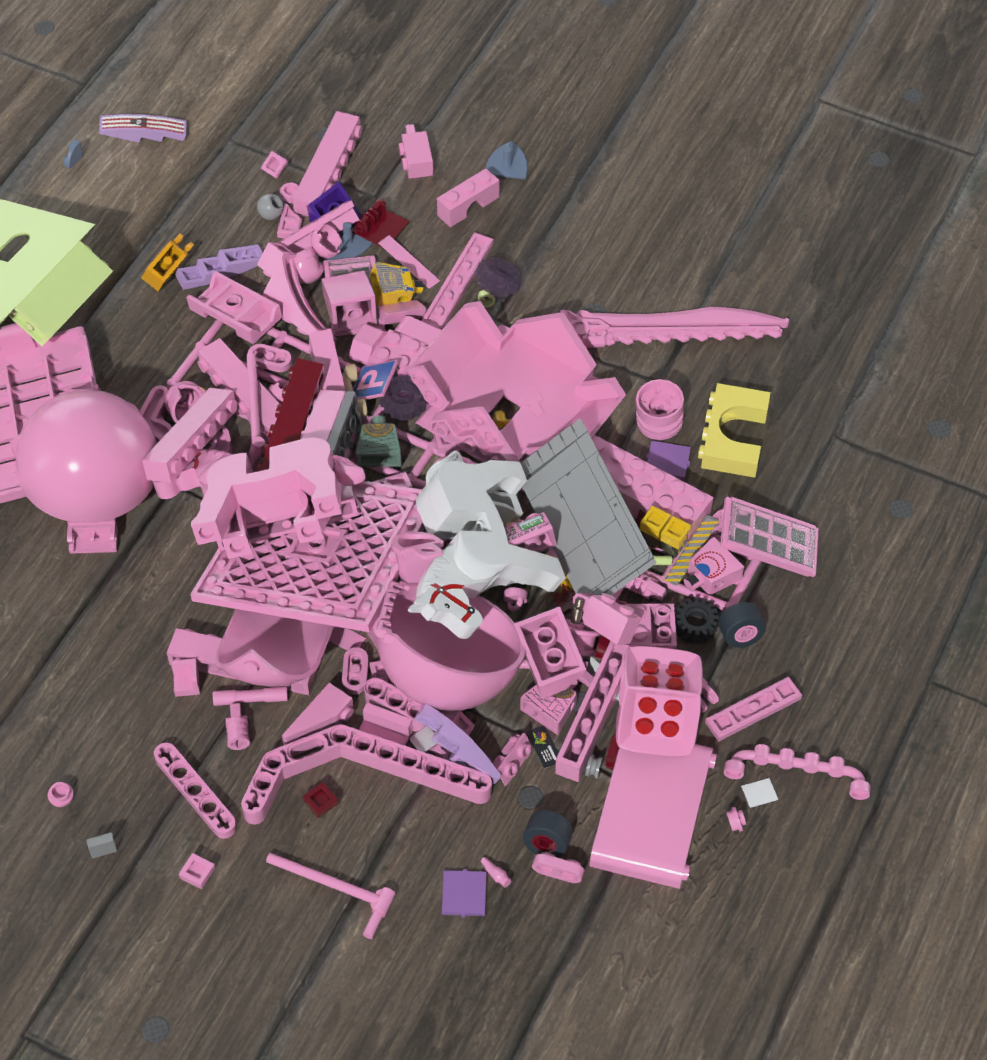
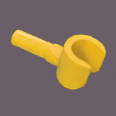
(500, 419)

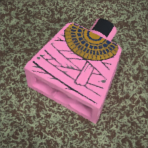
(552, 710)

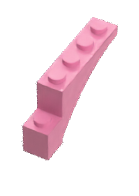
(286, 290)

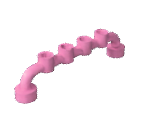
(735, 768)

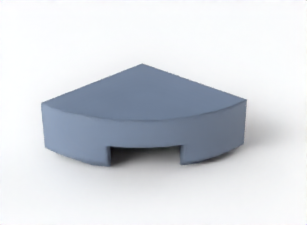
(74, 154)

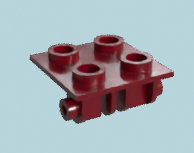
(379, 223)

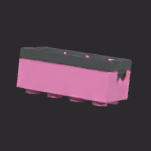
(335, 421)

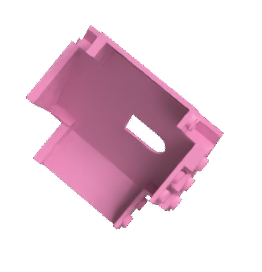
(479, 364)

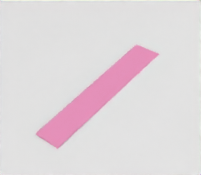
(409, 261)

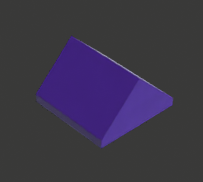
(328, 201)

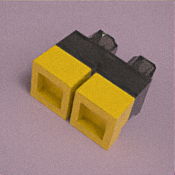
(664, 532)

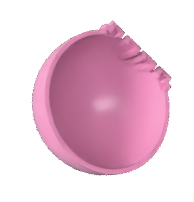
(84, 456)
(438, 666)

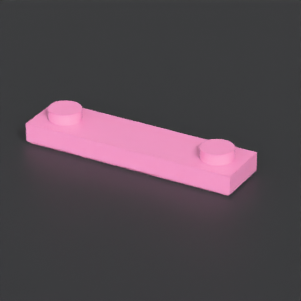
(753, 709)

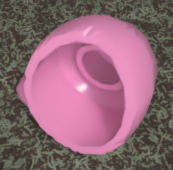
(308, 266)

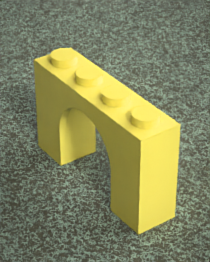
(721, 452)

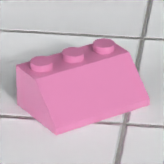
(550, 651)

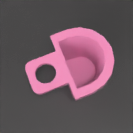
(415, 554)

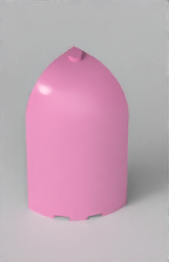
(271, 647)

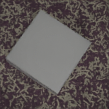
(101, 845)

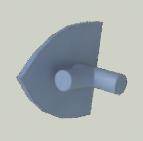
(508, 162)
(351, 245)

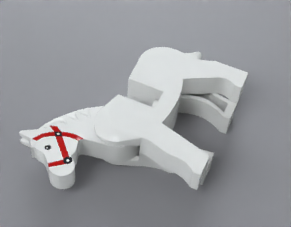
(466, 507)

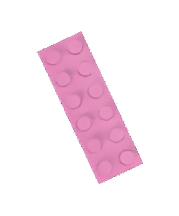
(649, 486)

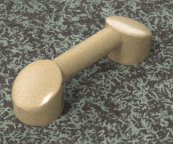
(350, 375)

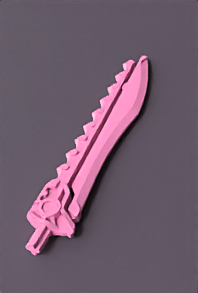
(604, 329)

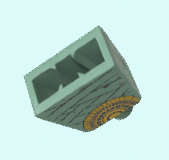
(378, 445)

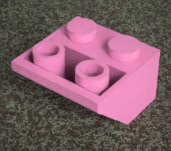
(655, 627)

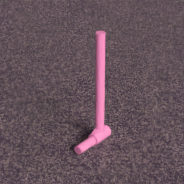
(257, 441)
(379, 901)

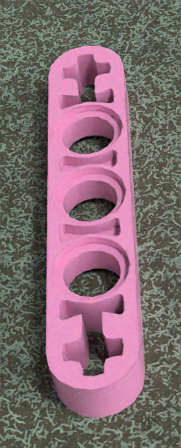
(199, 800)

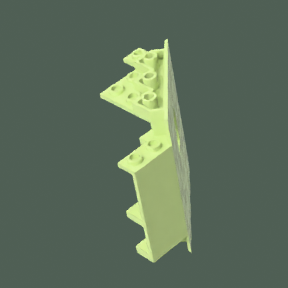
(49, 273)

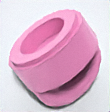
(515, 596)

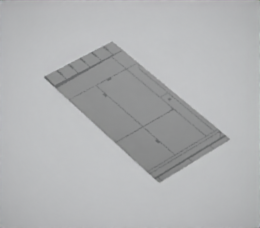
(588, 516)

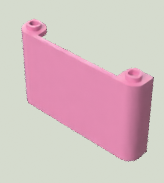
(651, 815)

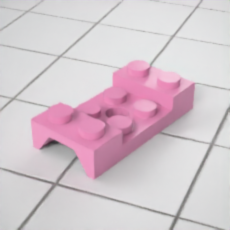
(249, 317)

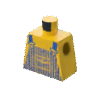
(393, 284)

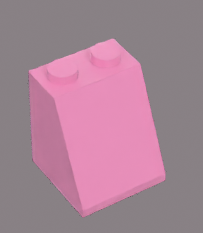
(349, 301)

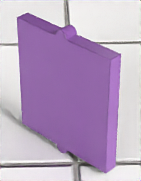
(669, 458)
(464, 893)

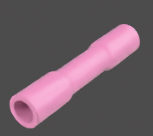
(270, 694)

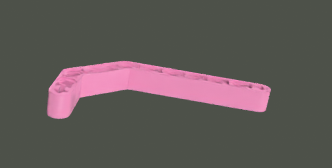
(370, 757)

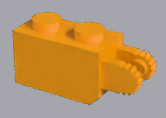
(166, 263)

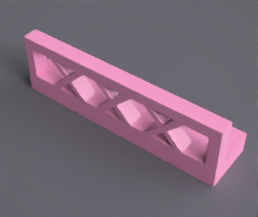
(336, 218)

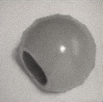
(270, 207)

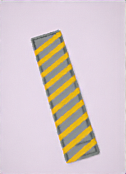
(693, 546)

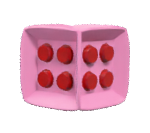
(659, 701)

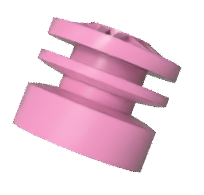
(659, 409)

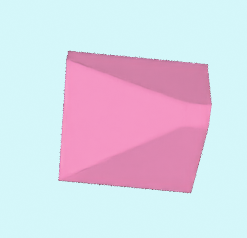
(274, 164)

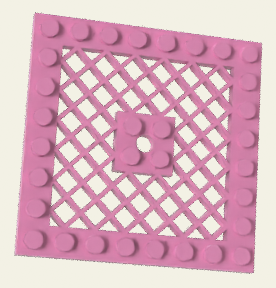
(355, 613)

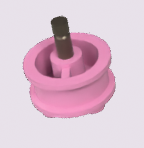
(581, 633)

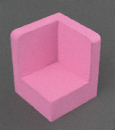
(186, 677)

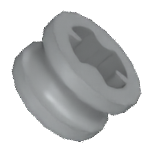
(594, 766)

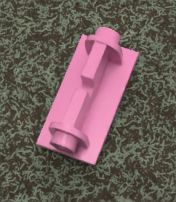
(517, 751)

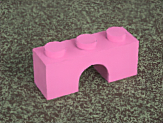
(454, 204)

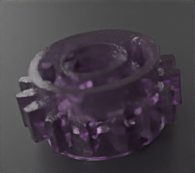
(498, 277)
(403, 399)

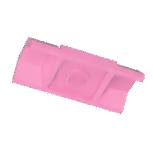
(378, 346)

